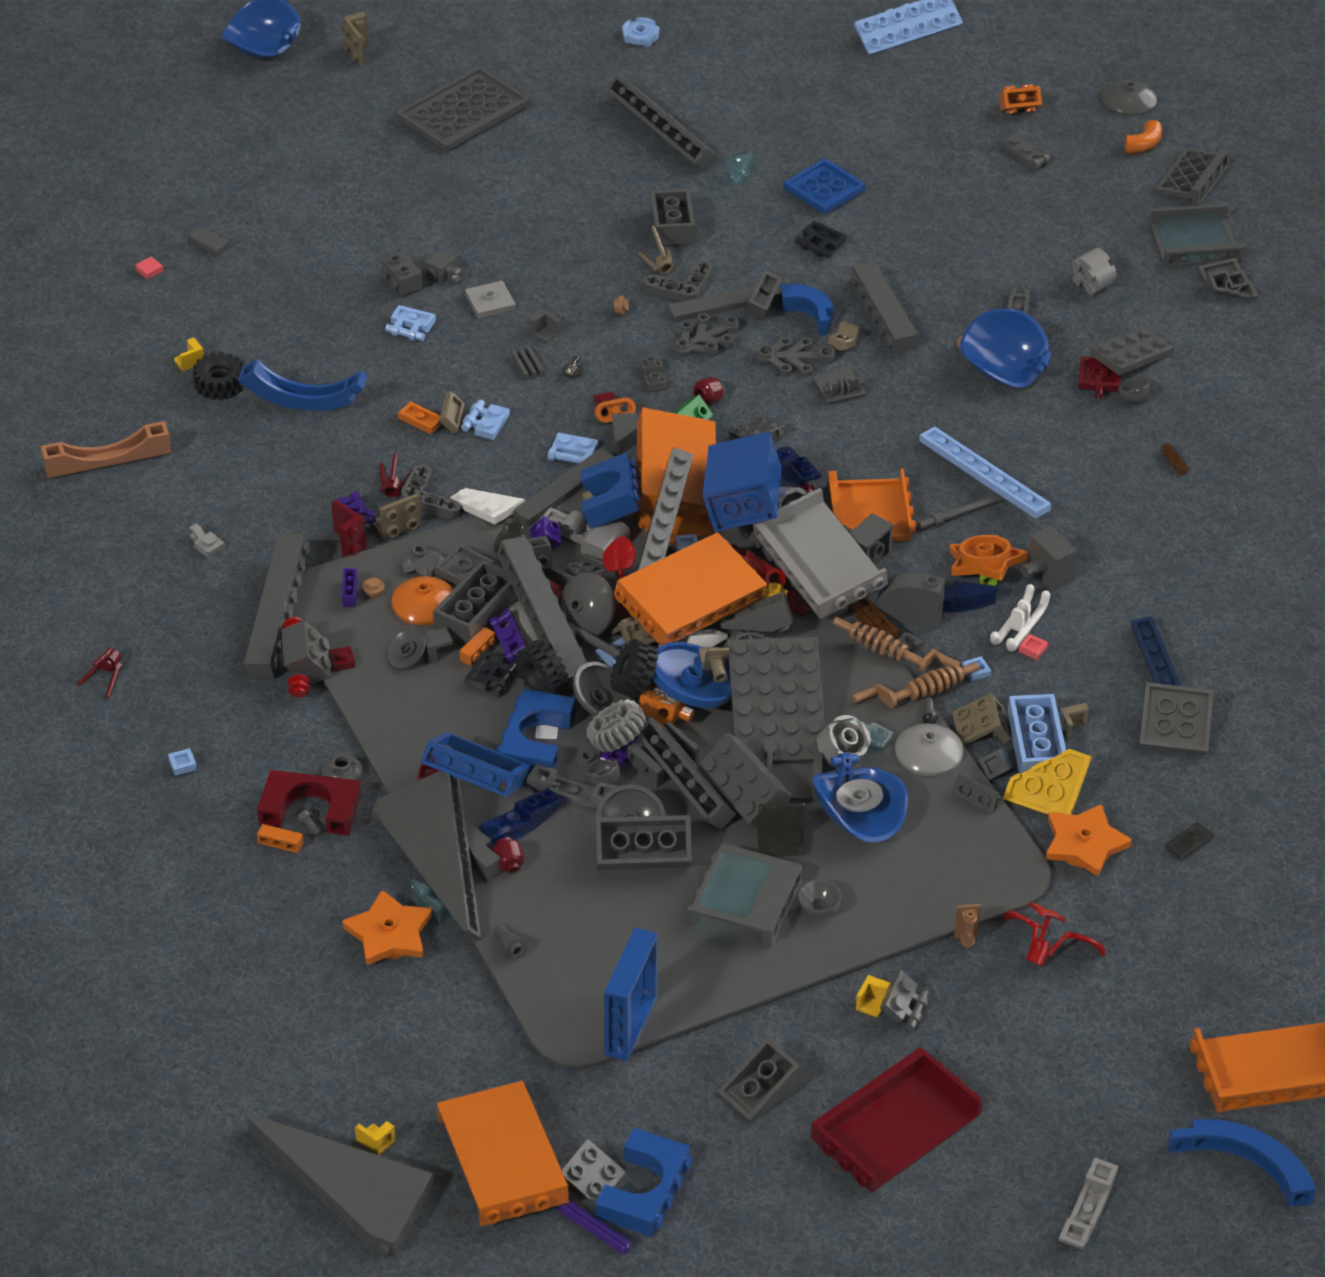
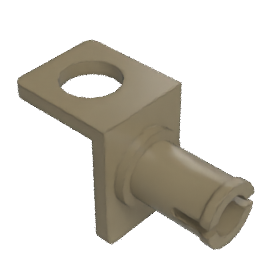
(716, 661)

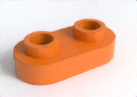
(613, 407)

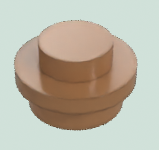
(621, 305)
(373, 587)

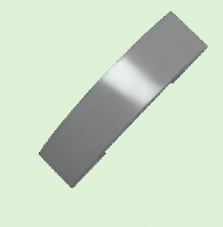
(1089, 1204)

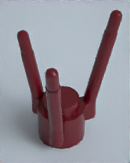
(392, 485)
(107, 661)

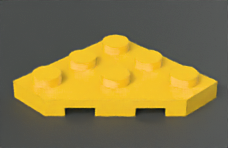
(1050, 784)

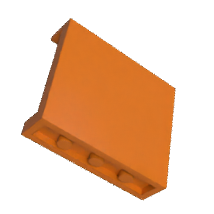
(887, 498)

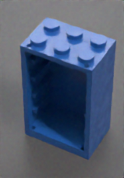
(742, 481)

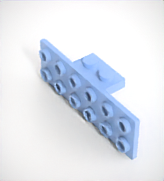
(906, 24)

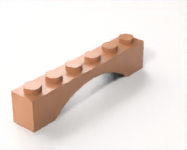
(145, 443)

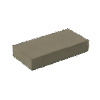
(451, 412)

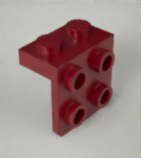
(350, 528)

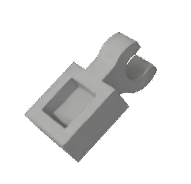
(207, 543)

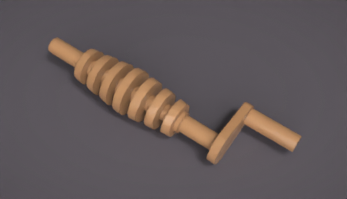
(885, 645)
(926, 685)

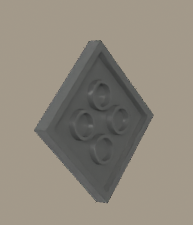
(1176, 718)

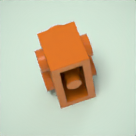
(1016, 99)

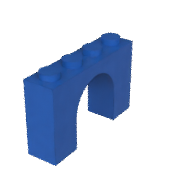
(619, 480)
(531, 710)
(646, 1210)

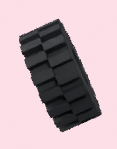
(218, 366)
(541, 668)
(634, 668)

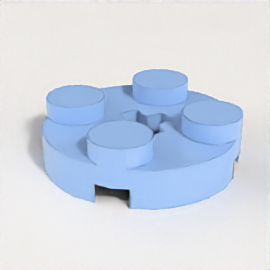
(640, 32)

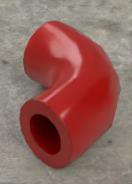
(765, 570)

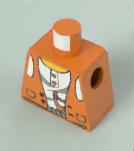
(663, 707)

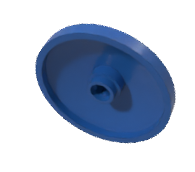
(683, 678)

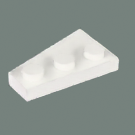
(487, 505)

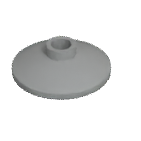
(859, 795)

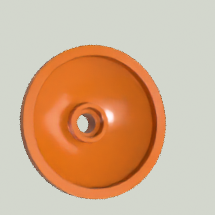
(418, 597)

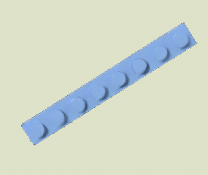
(985, 472)

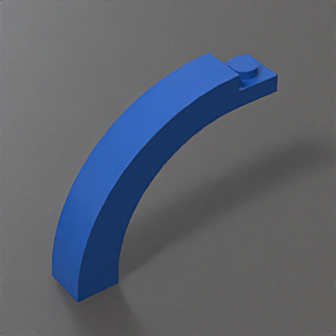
(297, 395)
(1253, 1146)

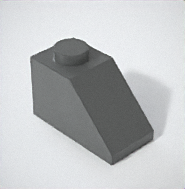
(624, 431)

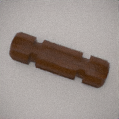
(1174, 459)

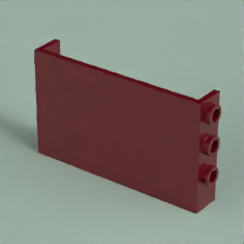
(896, 1119)

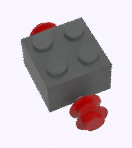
(304, 655)

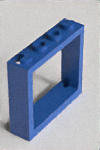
(475, 763)
(626, 997)

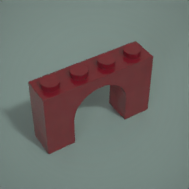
(286, 787)

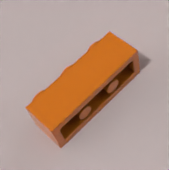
(477, 645)
(280, 838)

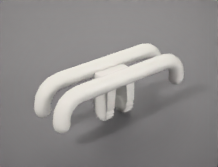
(1021, 620)

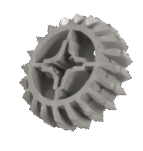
(616, 726)

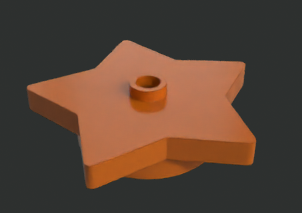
(985, 556)
(1085, 839)
(389, 929)

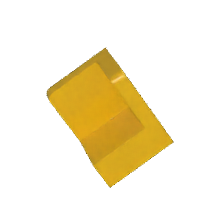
(188, 359)
(871, 996)
(374, 1137)

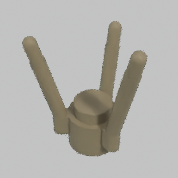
(663, 262)

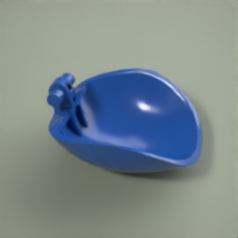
(263, 28)
(1006, 347)
(868, 825)

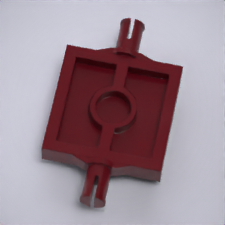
(1097, 377)

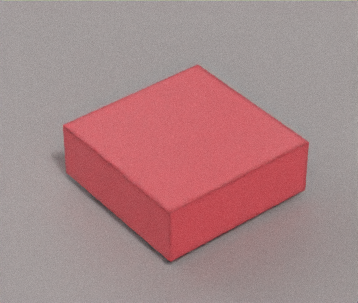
(149, 267)
(1033, 646)

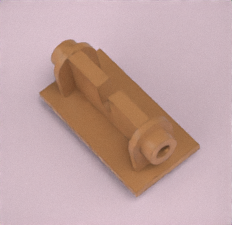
(967, 924)

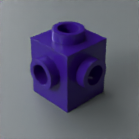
(547, 528)

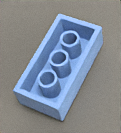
(1034, 729)

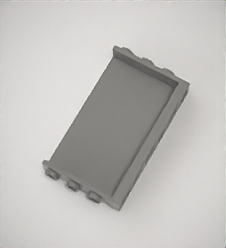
(819, 555)

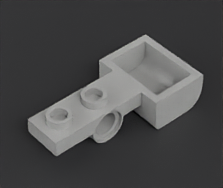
(593, 540)

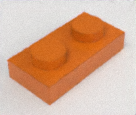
(420, 417)

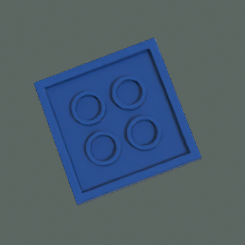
(824, 186)

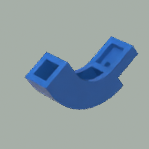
(808, 300)

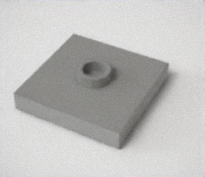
(490, 299)

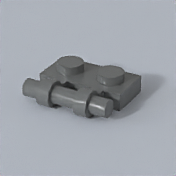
(899, 997)

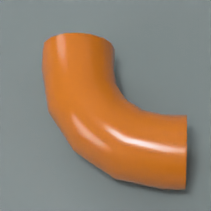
(1146, 140)

